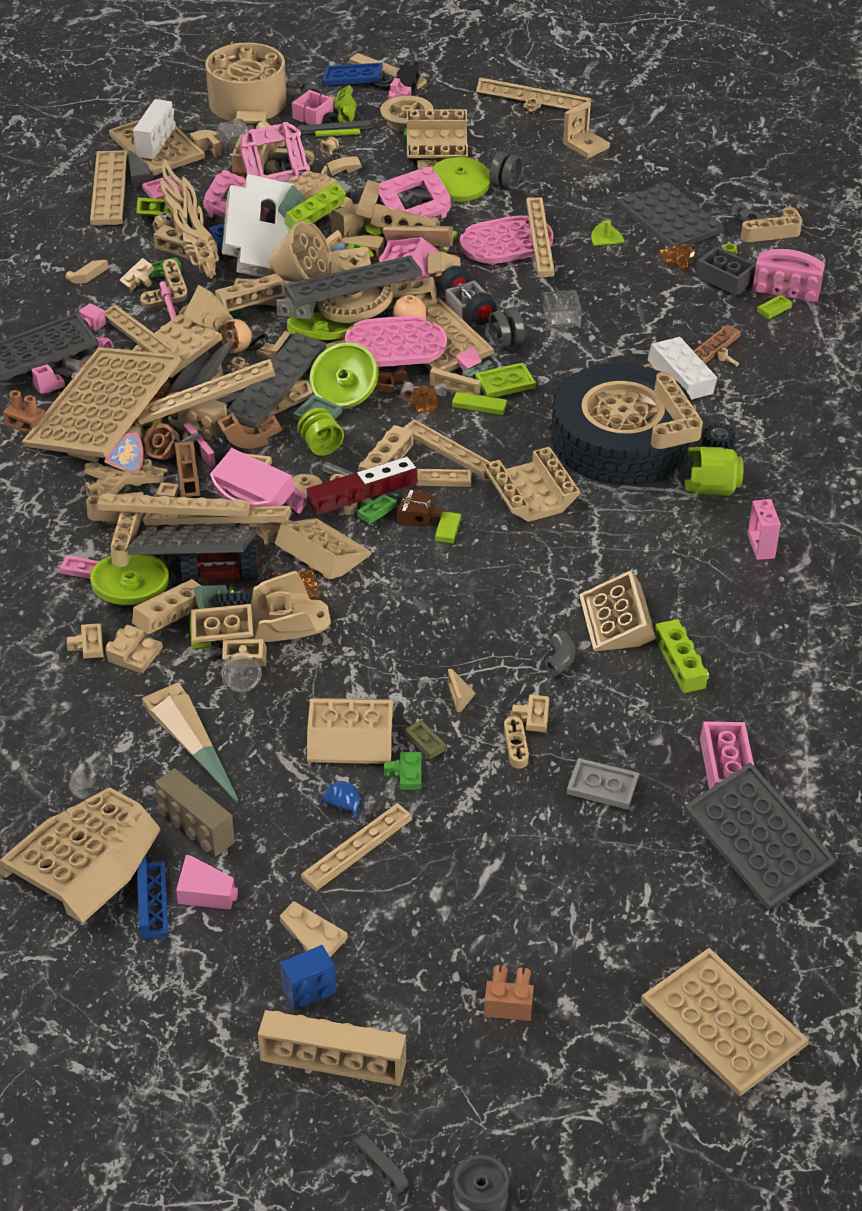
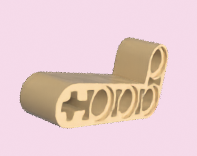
(773, 228)

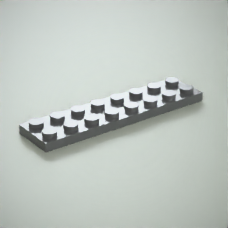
(352, 280)
(289, 366)

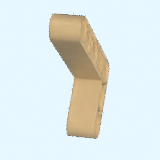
(686, 423)
(125, 531)

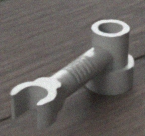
(408, 387)

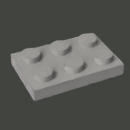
(603, 783)

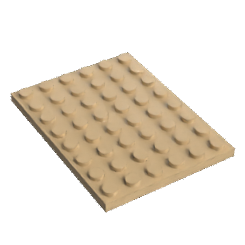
(102, 402)

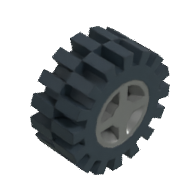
(718, 436)

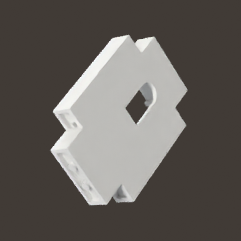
(245, 233)

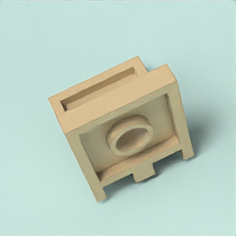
(577, 132)

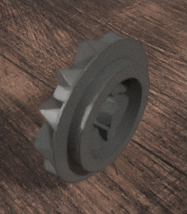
(385, 81)

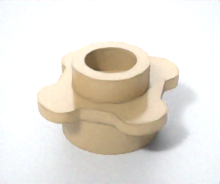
(532, 104)

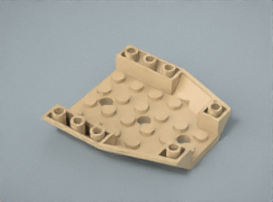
(90, 869)

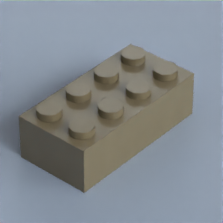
(194, 812)

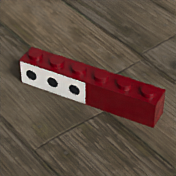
(362, 485)

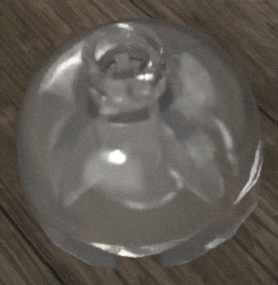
(246, 663)

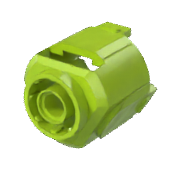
(714, 471)

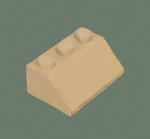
(222, 623)

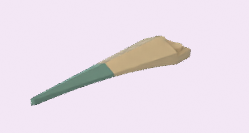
(177, 715)

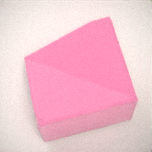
(468, 359)

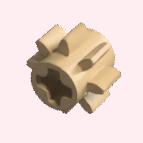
(236, 364)

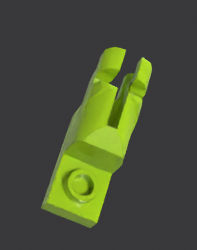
(345, 104)

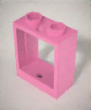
(764, 529)

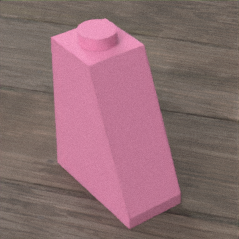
(205, 886)

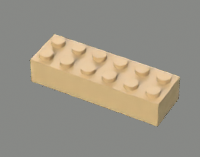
(332, 1047)

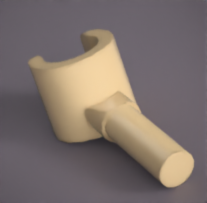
(723, 356)
(148, 466)

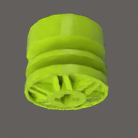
(320, 431)

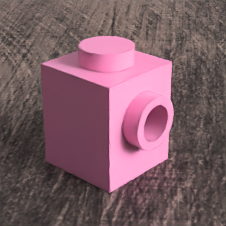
(93, 316)

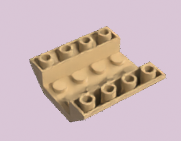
(437, 133)
(535, 487)
(350, 730)

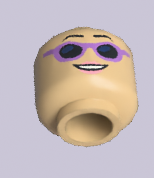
(163, 219)

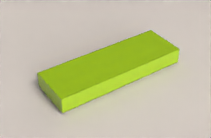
(479, 403)

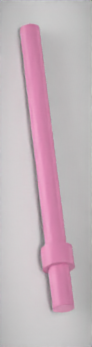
(166, 295)

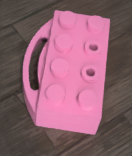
(788, 274)
(251, 480)

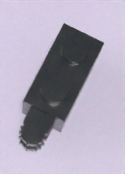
(409, 75)

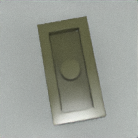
(425, 739)

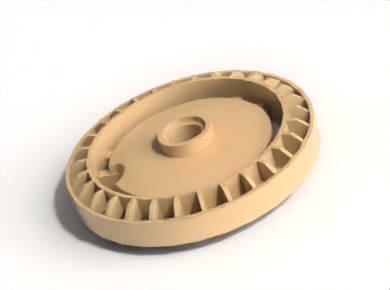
(357, 306)

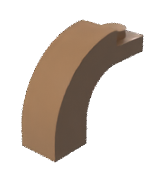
(248, 436)
(187, 469)

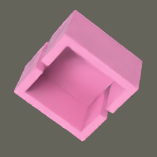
(308, 108)

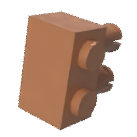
(22, 415)
(509, 999)

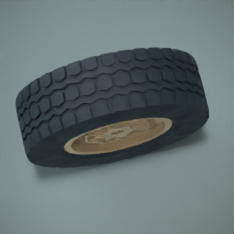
(607, 422)

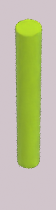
(337, 132)

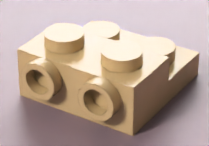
(132, 649)

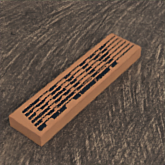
(716, 343)

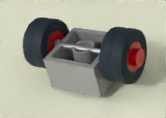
(466, 296)

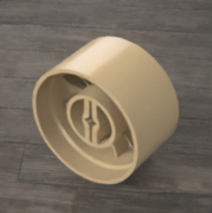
(246, 80)

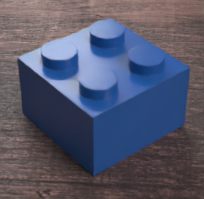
(308, 977)

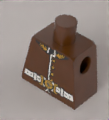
(417, 509)

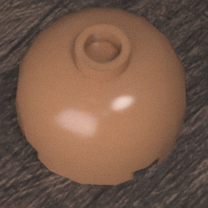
(160, 442)

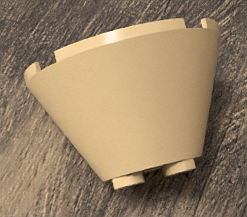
(301, 254)

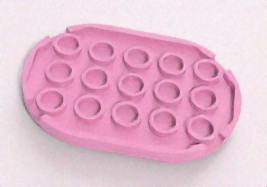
(499, 240)
(399, 340)

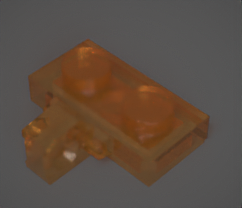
(677, 254)

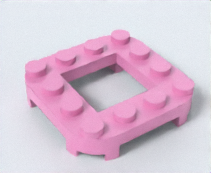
(271, 134)
(430, 180)
(217, 190)

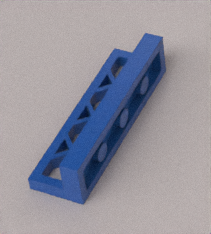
(144, 896)

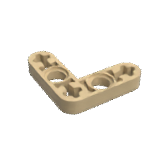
(173, 287)

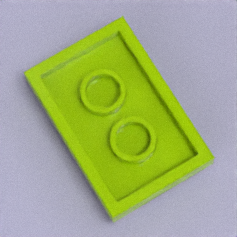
(505, 380)

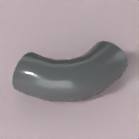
(564, 653)

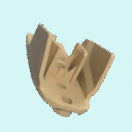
(285, 611)

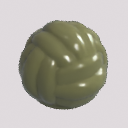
(272, 167)

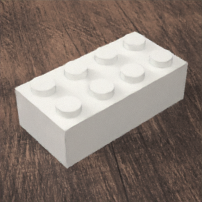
(154, 129)
(684, 365)

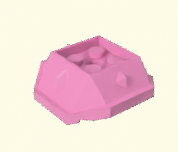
(416, 247)

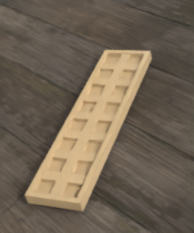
(109, 188)

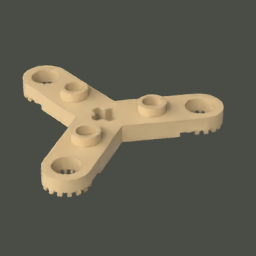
(115, 480)

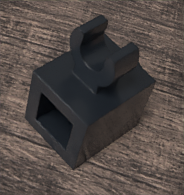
(219, 446)

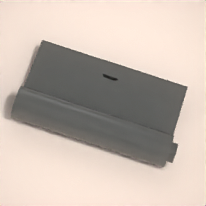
(201, 369)

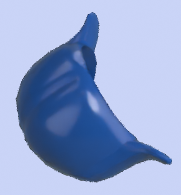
(343, 795)

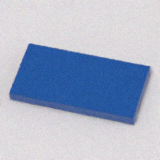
(352, 74)

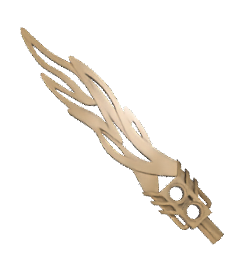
(197, 243)

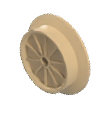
(396, 109)

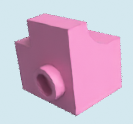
(398, 89)
(45, 379)

